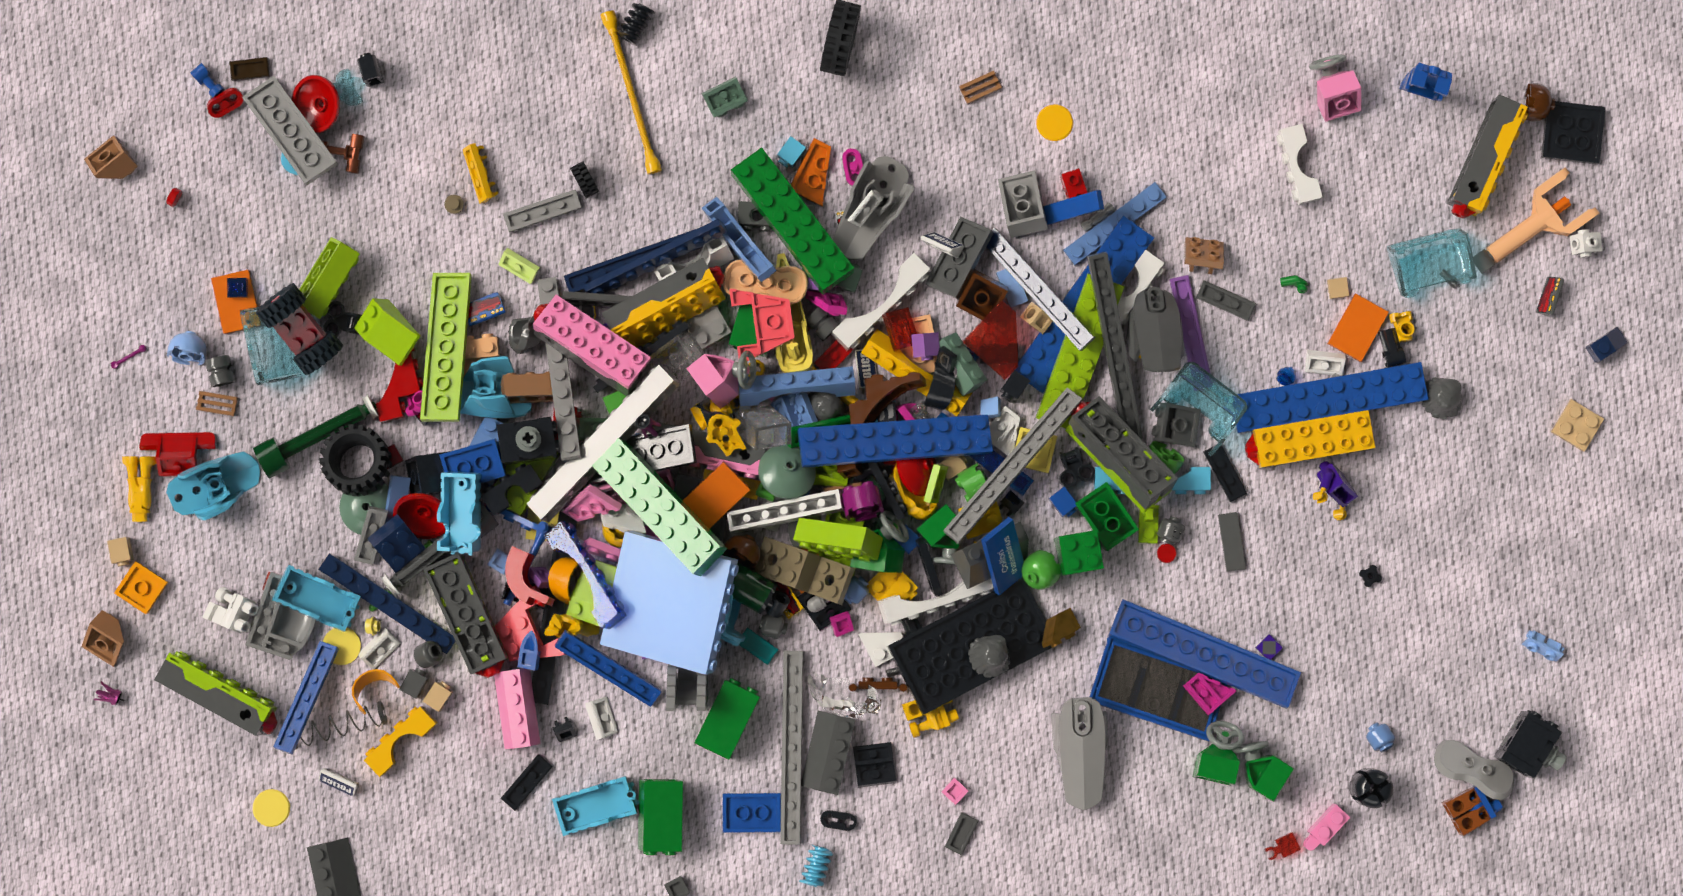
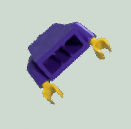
(1336, 486)

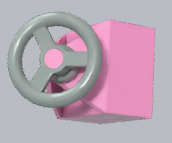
(1336, 91)
(720, 376)

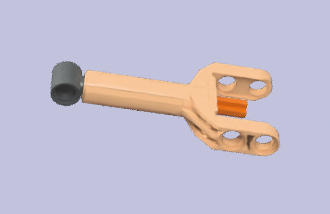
(1543, 218)

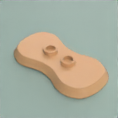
(785, 283)

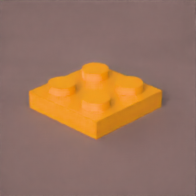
(141, 587)

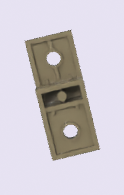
(804, 570)

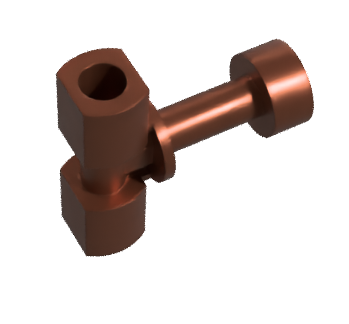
(350, 152)

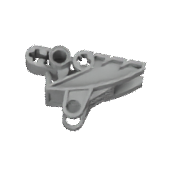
(686, 688)

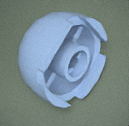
(184, 346)

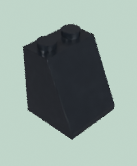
(425, 473)

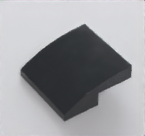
(822, 618)
(874, 764)

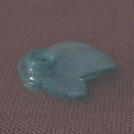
(350, 87)

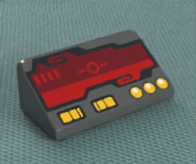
(1550, 296)

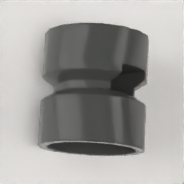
(822, 323)
(220, 371)

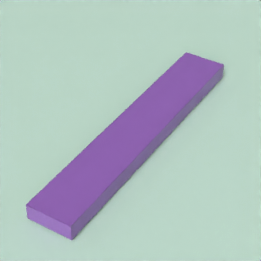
(1191, 329)

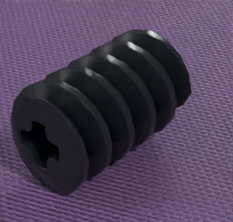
(634, 23)

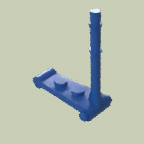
(541, 528)

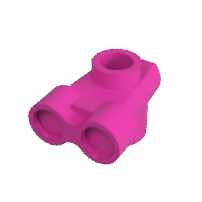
(414, 404)

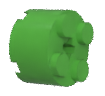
(971, 480)

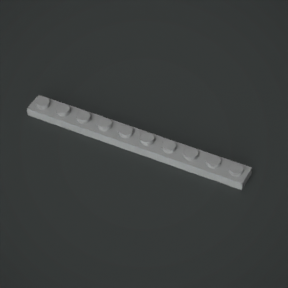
(561, 385)
(1012, 466)
(791, 747)

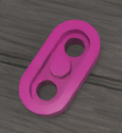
(851, 168)

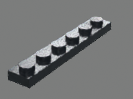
(650, 348)

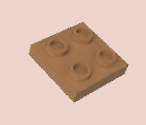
(1203, 253)

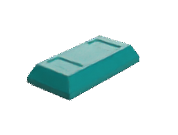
(758, 646)

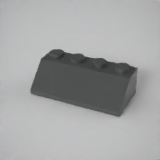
(972, 560)
(827, 752)
(333, 868)

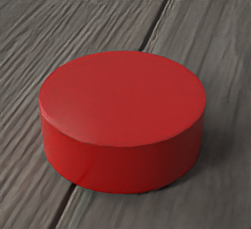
(174, 197)
(1166, 553)

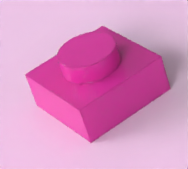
(841, 623)

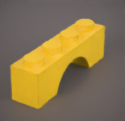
(382, 757)

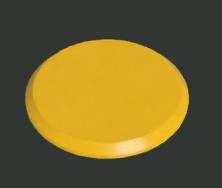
(1054, 122)

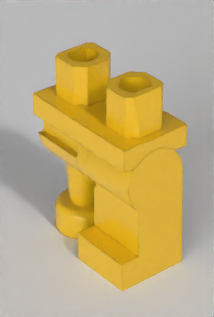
(935, 720)

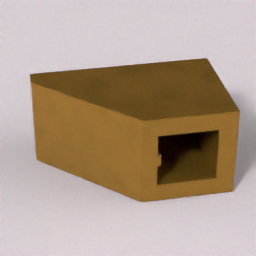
(1058, 627)

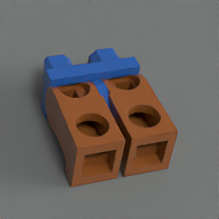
(1479, 810)

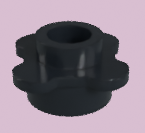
(1365, 575)

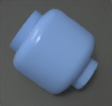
(857, 590)
(1380, 737)

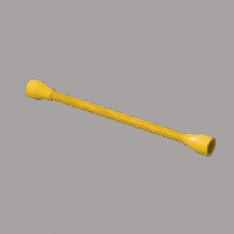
(651, 161)

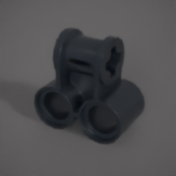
(343, 321)
(1073, 467)

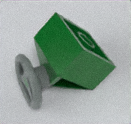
(935, 537)
(891, 552)
(1218, 761)
(1264, 773)

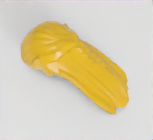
(915, 504)

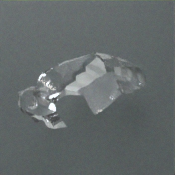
(845, 707)

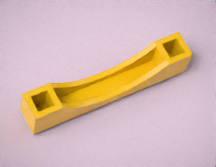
(881, 352)

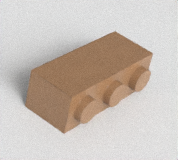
(527, 387)

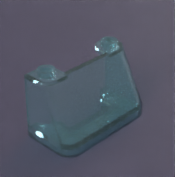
(1432, 261)
(268, 352)

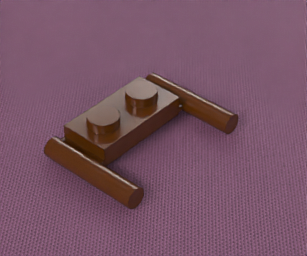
(886, 683)

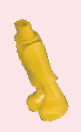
(139, 487)

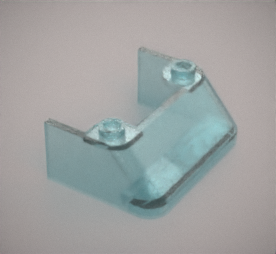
(1210, 396)

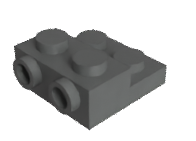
(1176, 424)

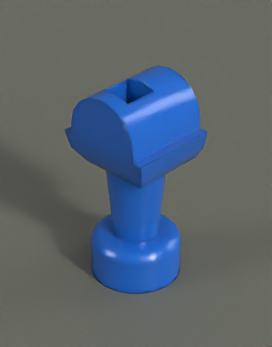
(202, 76)

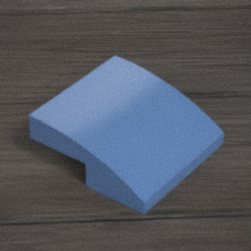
(795, 408)

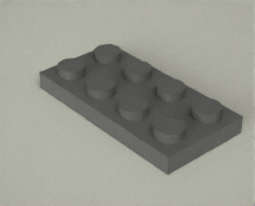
(951, 273)

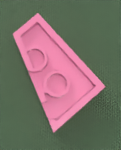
(590, 502)
(602, 549)

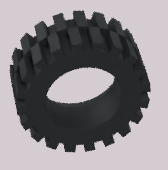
(340, 444)

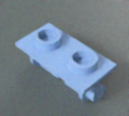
(1535, 643)

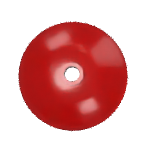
(309, 100)
(915, 474)
(420, 515)

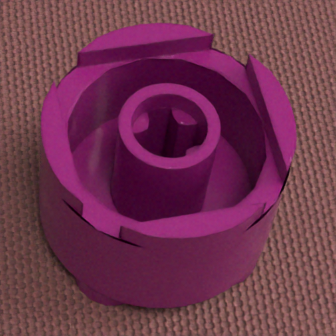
(862, 501)

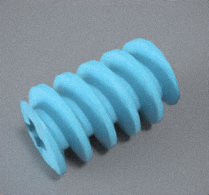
(816, 866)

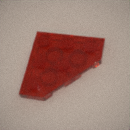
(996, 339)

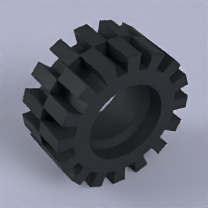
(584, 179)

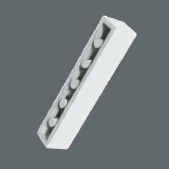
(785, 511)

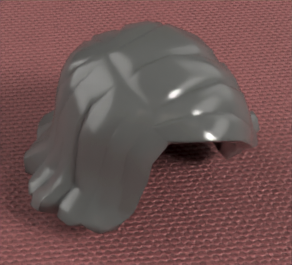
(522, 335)
(1443, 397)
(826, 405)
(989, 655)

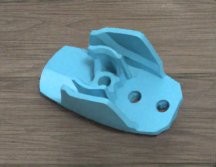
(483, 390)
(220, 485)

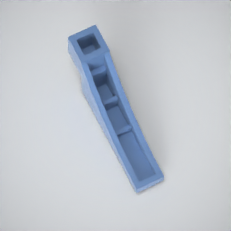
(739, 241)

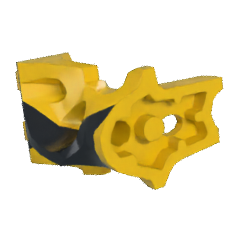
(718, 424)

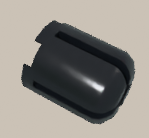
(1381, 791)

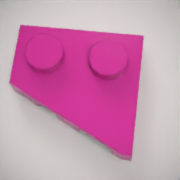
(829, 302)
(1208, 692)

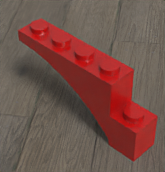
(402, 384)

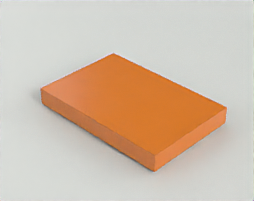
(230, 308)
(1357, 327)
(716, 494)

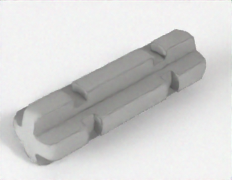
(1097, 217)

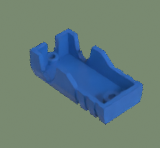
(1427, 82)

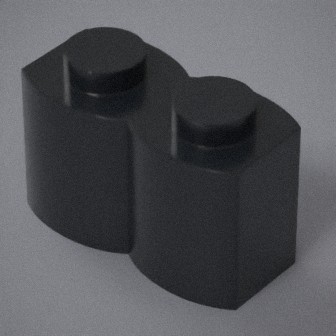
(370, 69)

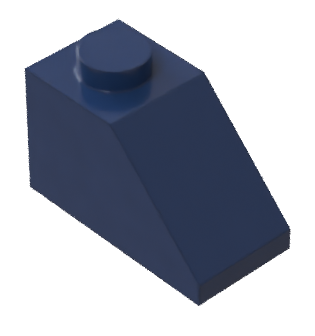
(1606, 345)

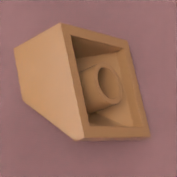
(111, 160)
(104, 638)

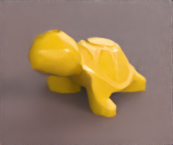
(563, 622)

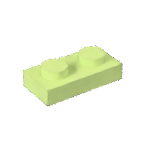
(518, 265)

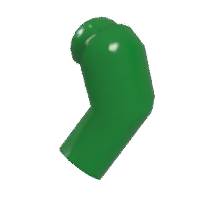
(1296, 281)

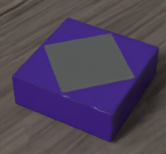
(1268, 647)

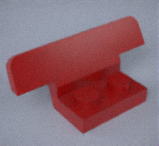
(176, 450)

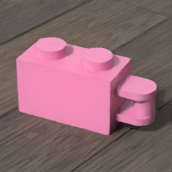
(1325, 827)

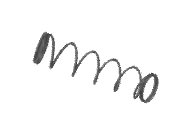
(380, 707)

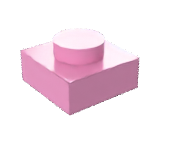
(954, 791)

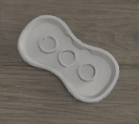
(1460, 763)

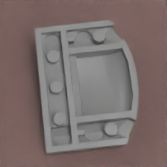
(277, 627)

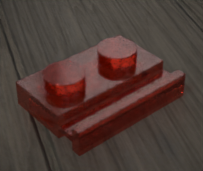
(899, 328)

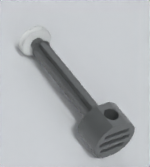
(430, 555)

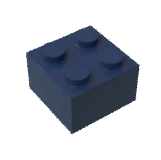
(396, 543)

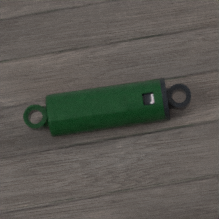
(758, 592)

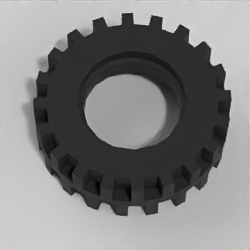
(840, 37)

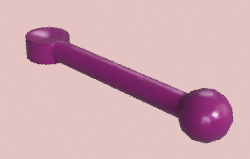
(142, 348)

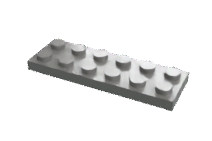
(290, 130)

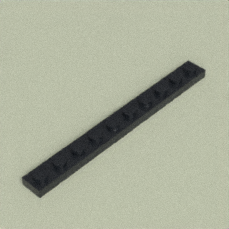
(543, 676)

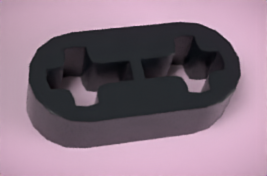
(838, 825)

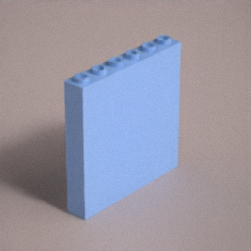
(667, 607)

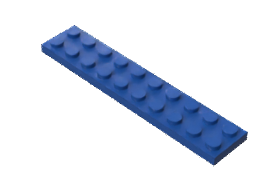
(1124, 249)
(1333, 396)
(894, 440)
(1204, 654)

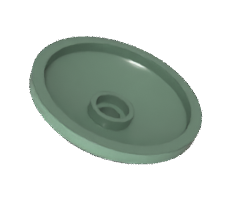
(785, 481)
(352, 506)

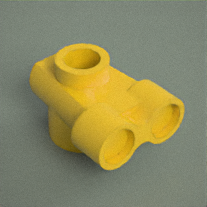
(1401, 322)

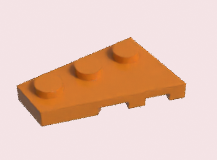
(811, 175)

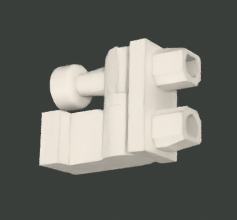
(237, 613)

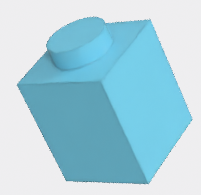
(791, 152)

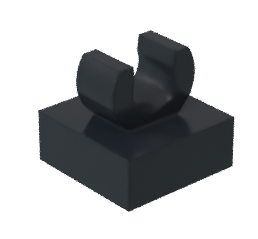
(1012, 502)
(564, 731)

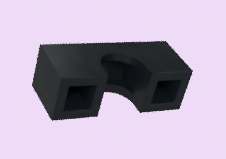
(496, 496)

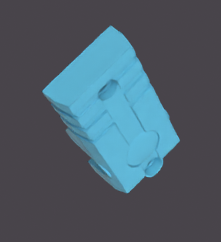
(460, 512)
(316, 598)
(595, 805)

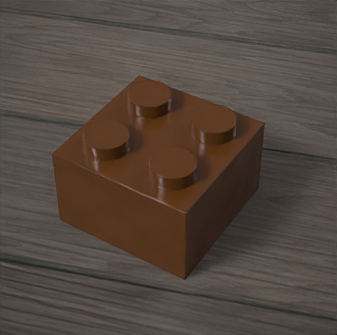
(981, 295)

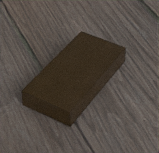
(249, 69)

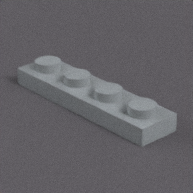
(542, 211)

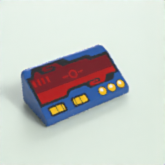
(485, 308)

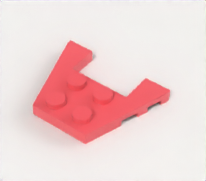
(771, 320)
(516, 626)

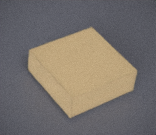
(1337, 288)

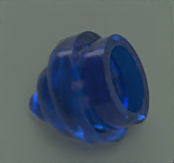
(1286, 376)

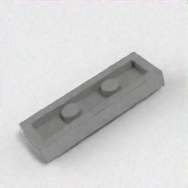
(374, 520)

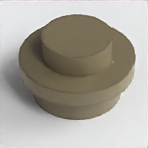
(454, 204)

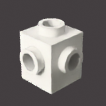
(1585, 243)

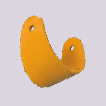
(560, 576)
(367, 678)

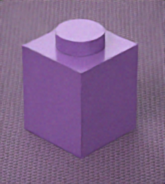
(925, 345)

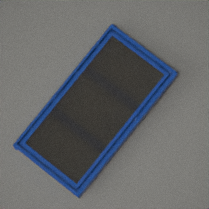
(1149, 689)

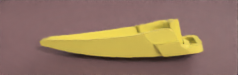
(797, 353)

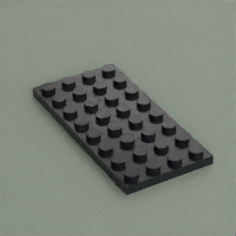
(937, 658)

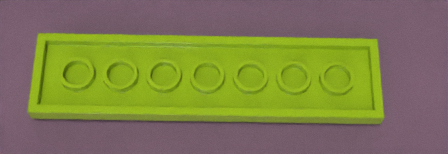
(446, 347)
(1075, 367)

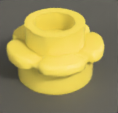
(372, 626)

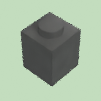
(414, 682)

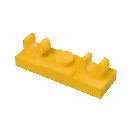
(478, 173)

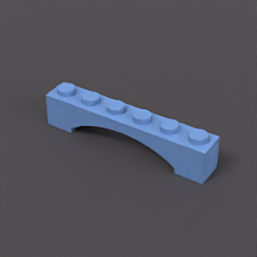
(834, 381)

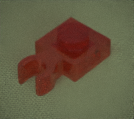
(1285, 845)

